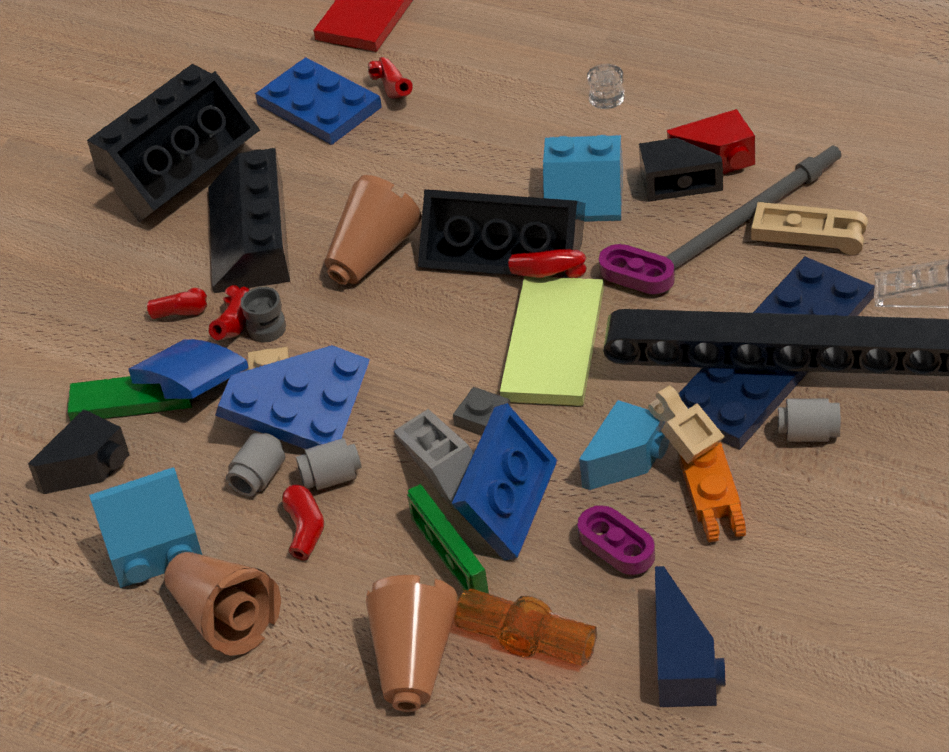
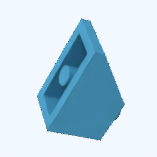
(622, 446)

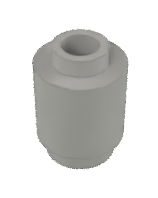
(809, 420)
(255, 464)
(328, 464)

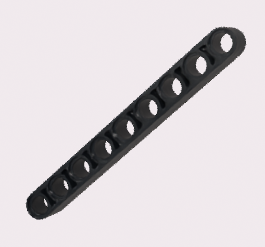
(778, 342)

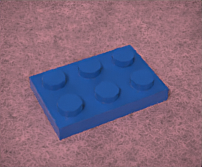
(318, 100)
(505, 482)

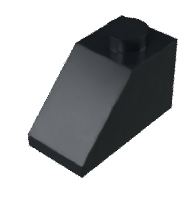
(678, 169)
(79, 454)

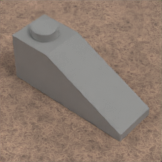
(436, 451)

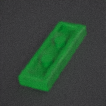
(120, 398)
(446, 541)

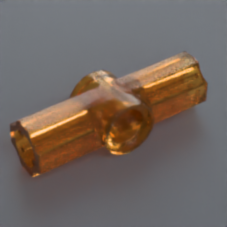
(526, 626)

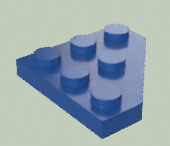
(297, 398)

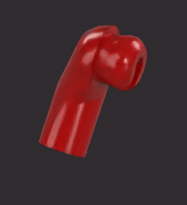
(184, 303)

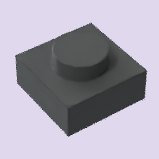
(476, 410)

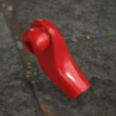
(393, 81)
(548, 263)
(232, 321)
(307, 520)

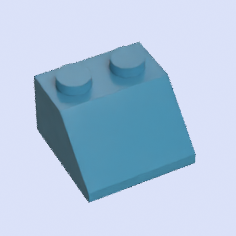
(586, 171)
(145, 525)

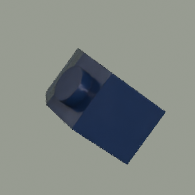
(684, 650)

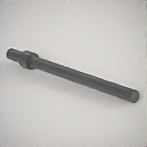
(805, 172)

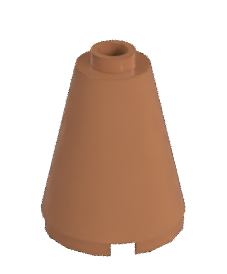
(369, 228)
(224, 600)
(409, 636)

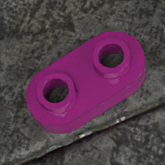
(636, 268)
(623, 545)

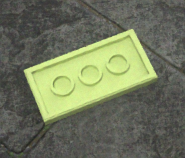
(552, 341)

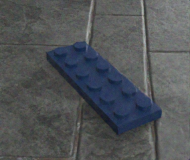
(745, 398)

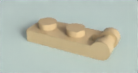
(810, 226)

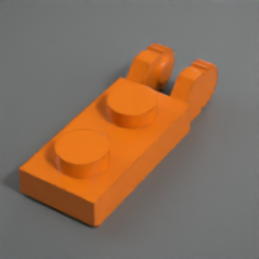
(713, 492)

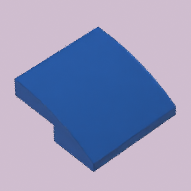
(188, 368)

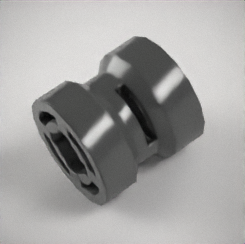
(263, 314)

